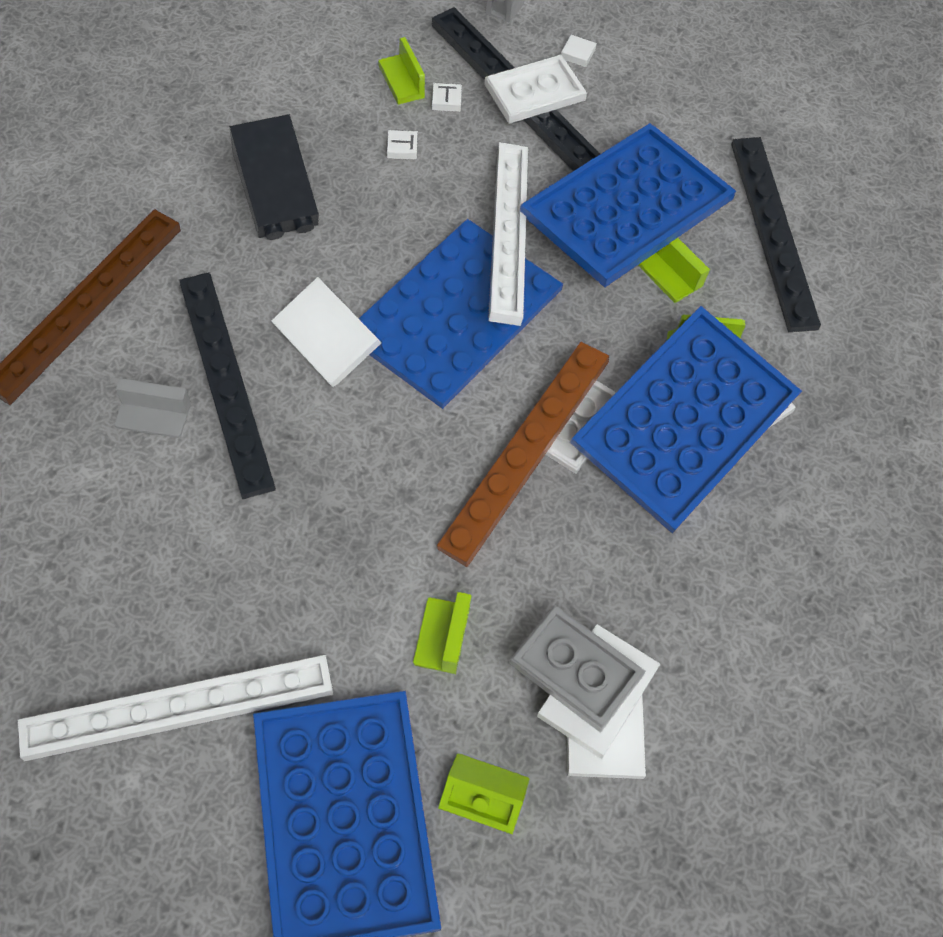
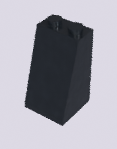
(274, 177)

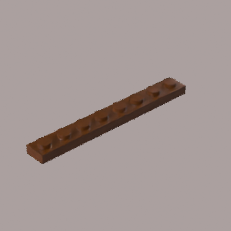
(84, 304)

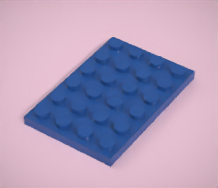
(627, 204)
(438, 315)
(685, 418)
(345, 820)

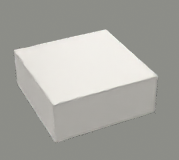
(578, 50)

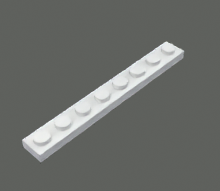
(509, 236)
(173, 708)

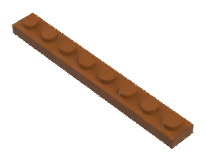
(522, 455)

